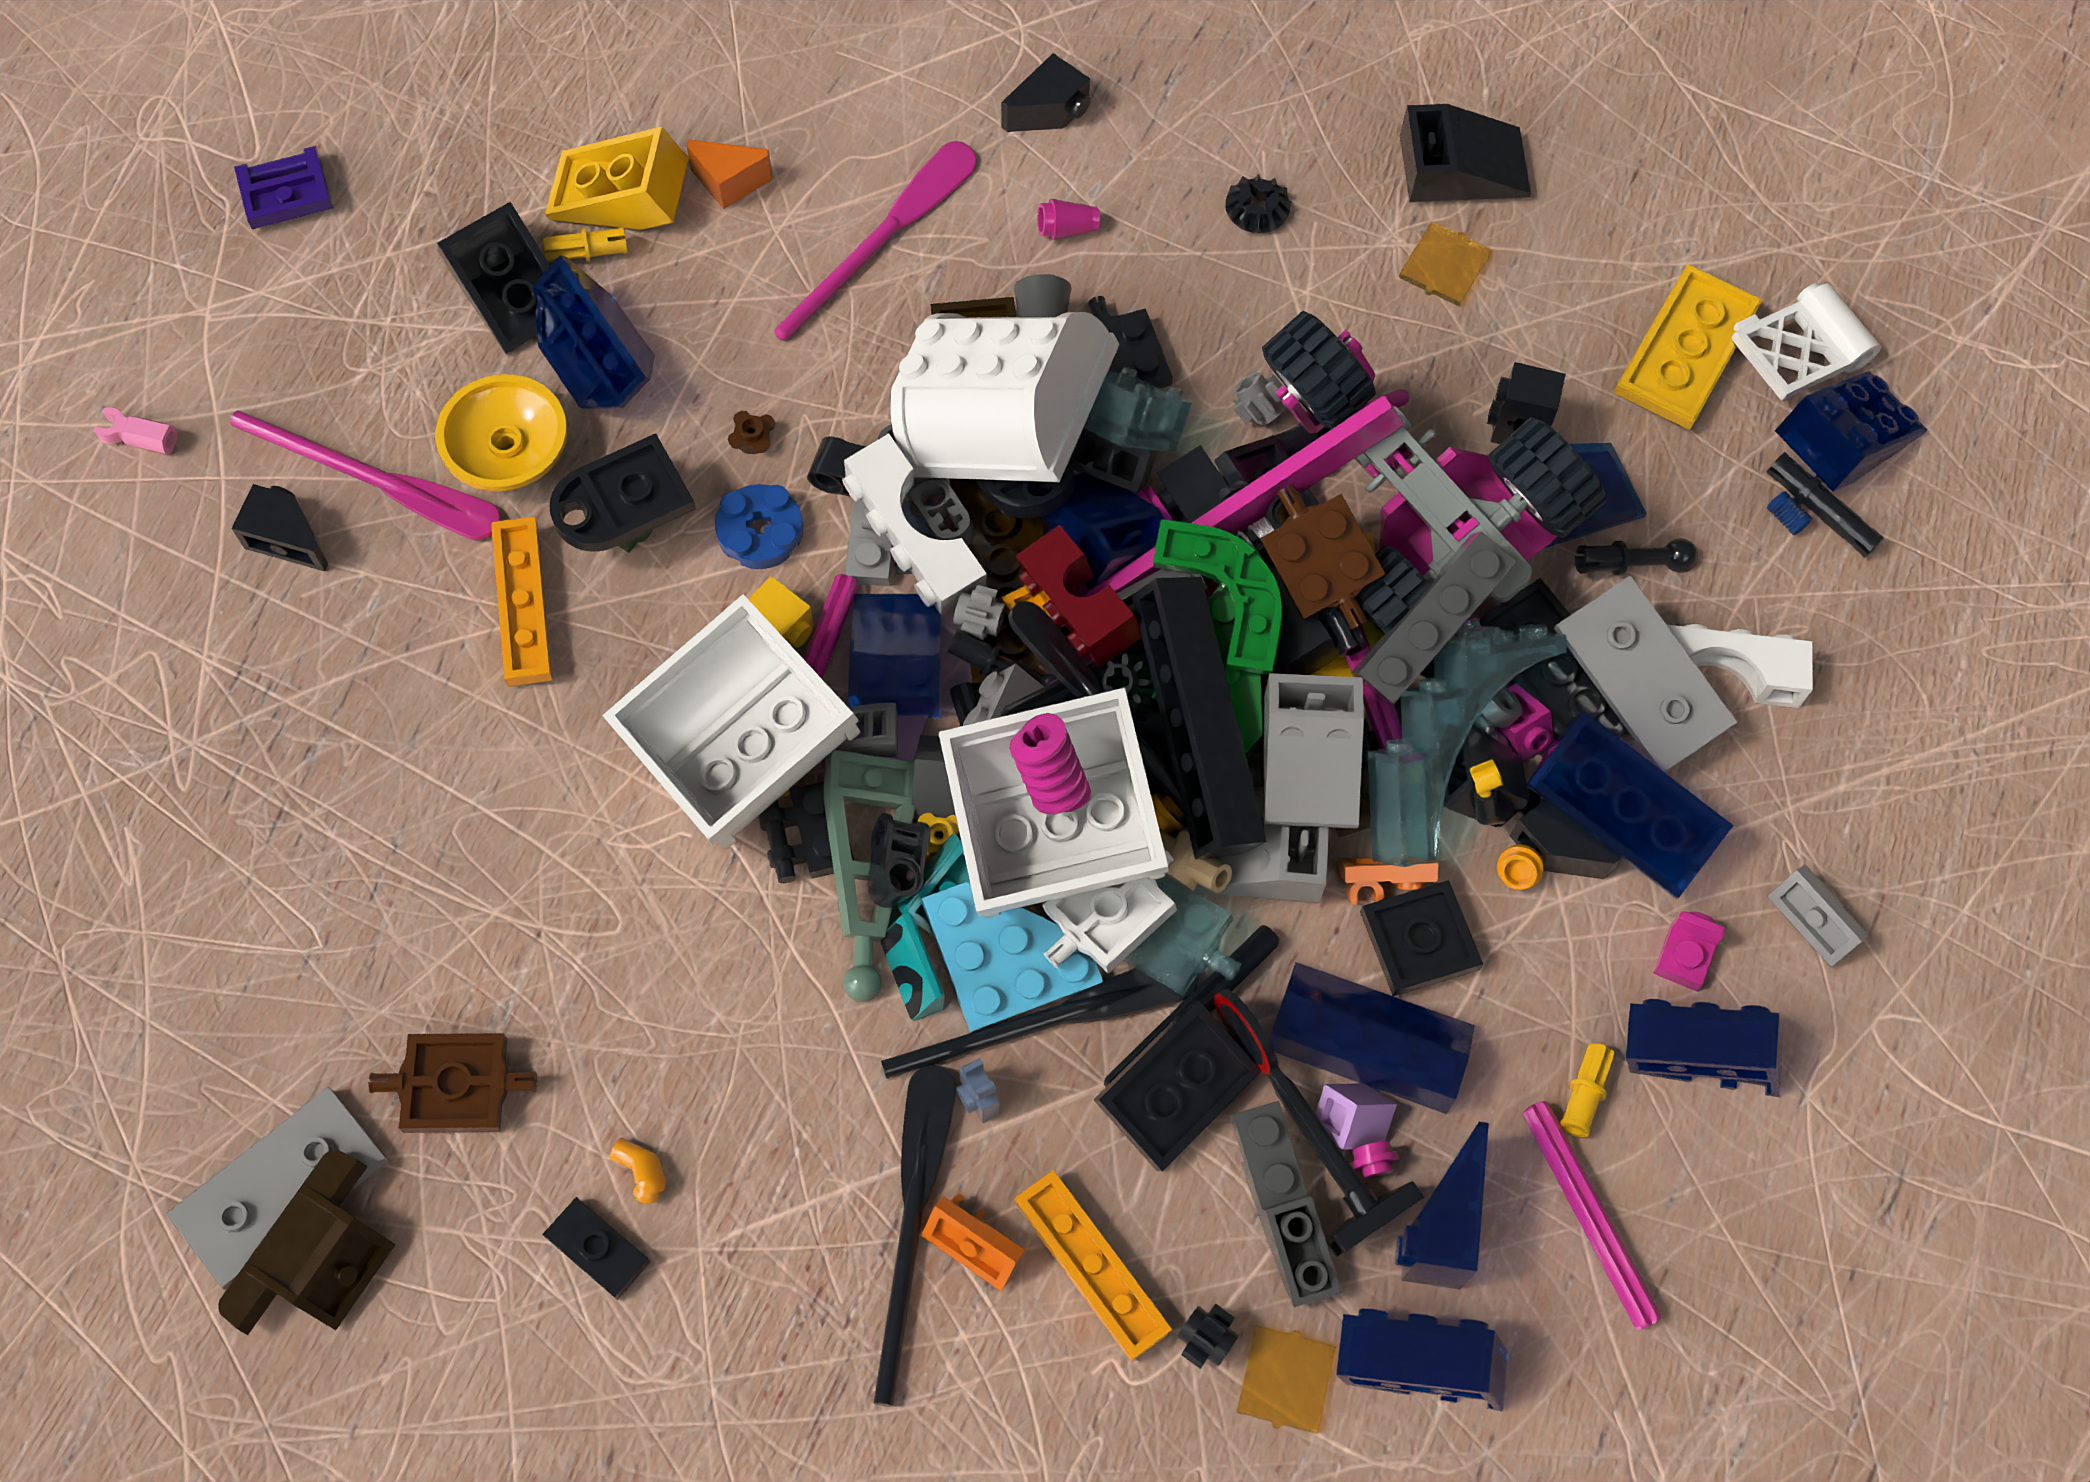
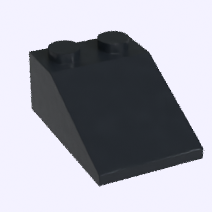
(497, 271)

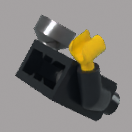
(1487, 774)

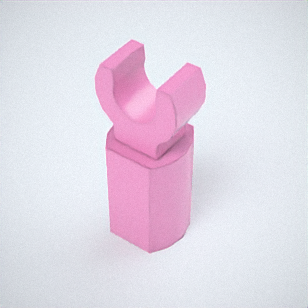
(138, 432)

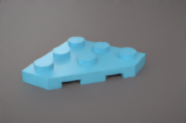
(1000, 960)

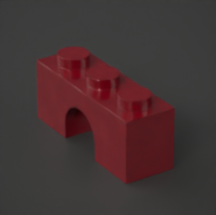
(1097, 623)

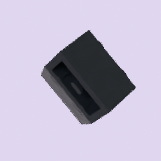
(1461, 155)

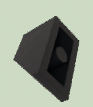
(1047, 98)
(277, 527)

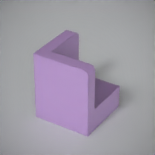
(1354, 1114)

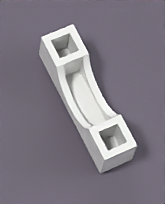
(942, 567)
(1772, 668)

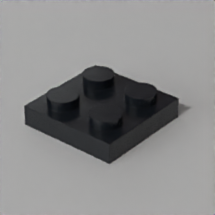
(1421, 938)

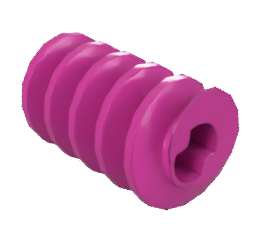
(1050, 765)

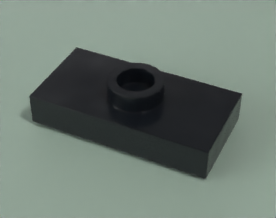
(596, 1248)

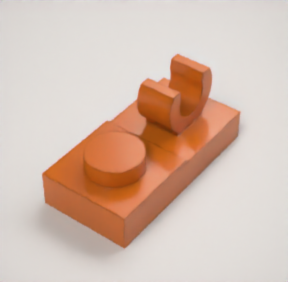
(1365, 872)
(973, 1242)

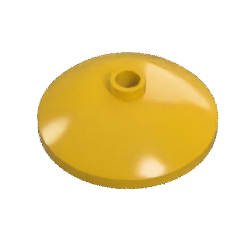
(495, 414)

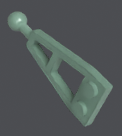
(868, 782)

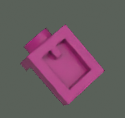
(1533, 729)
(1689, 949)

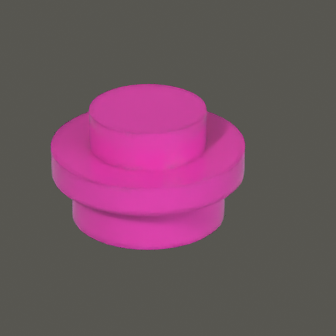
(1374, 1159)

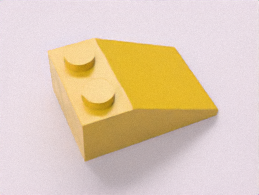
(620, 182)

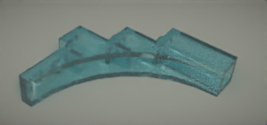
(1413, 772)

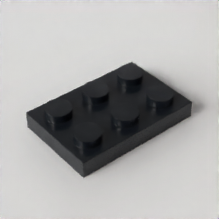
(1177, 1085)

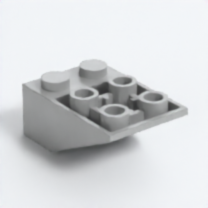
(1313, 750)
(1283, 868)

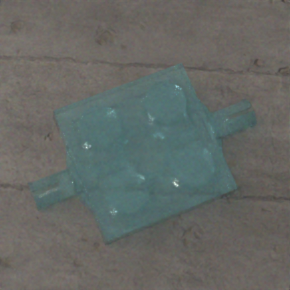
(1185, 941)

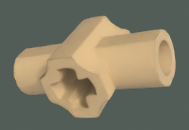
(1189, 872)

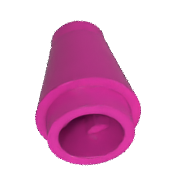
(1066, 219)

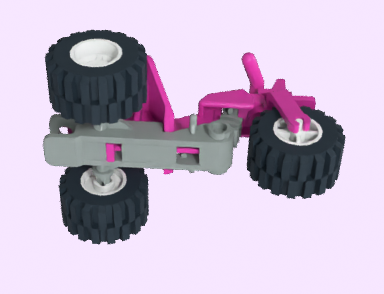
(1516, 495)

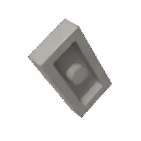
(867, 553)
(1818, 915)

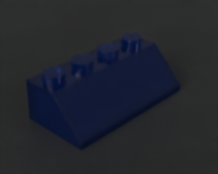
(1629, 804)
(1372, 1038)

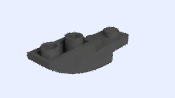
(1284, 1204)

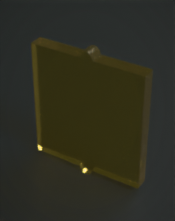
(1445, 263)
(1286, 1379)

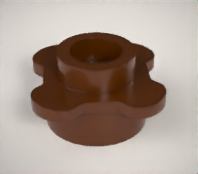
(755, 442)

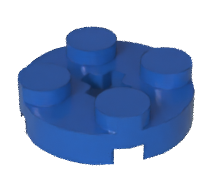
(753, 503)

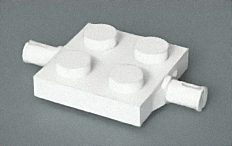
(1108, 920)

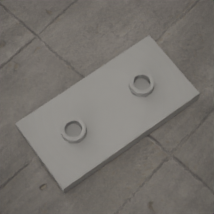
(1645, 674)
(243, 1200)

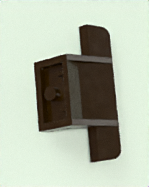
(311, 1254)

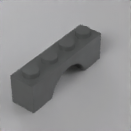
(1435, 618)

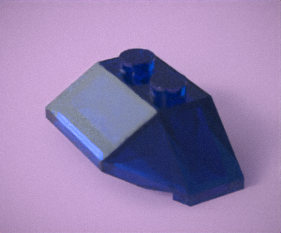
(589, 339)

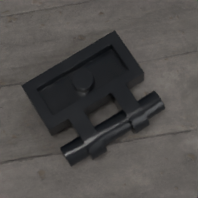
(810, 816)

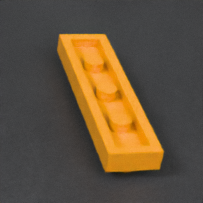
(521, 601)
(1092, 1266)

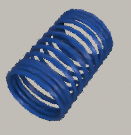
(1796, 523)

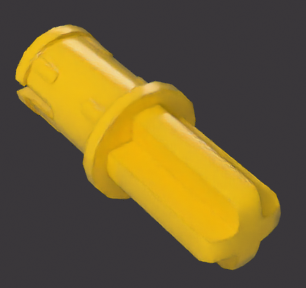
(585, 244)
(1587, 1090)

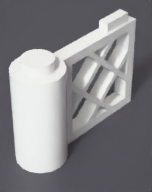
(1828, 330)

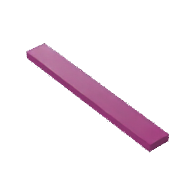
(1302, 469)

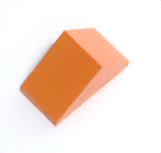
(729, 169)

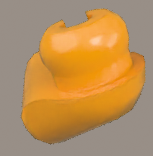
(646, 1169)

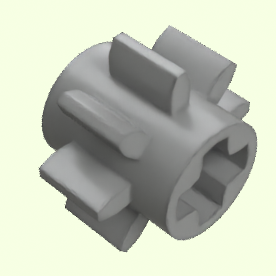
(1258, 399)
(980, 612)

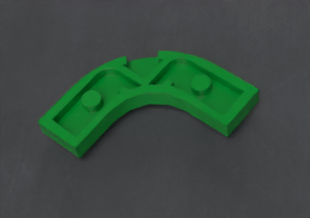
(1245, 577)

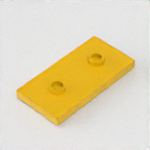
(1686, 347)

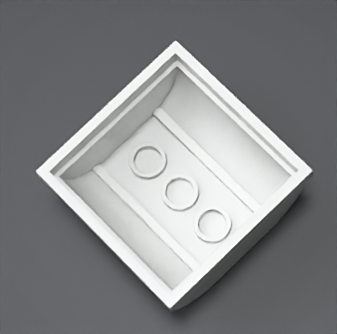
(998, 394)
(732, 721)
(1036, 857)

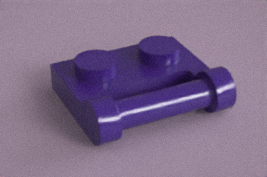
(283, 188)

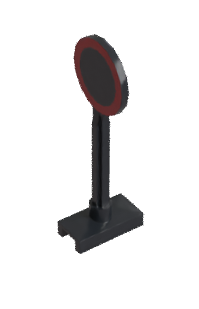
(1368, 1210)

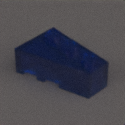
(1706, 1043)
(1423, 1357)

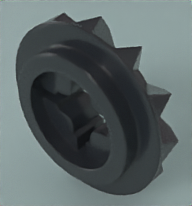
(1254, 217)

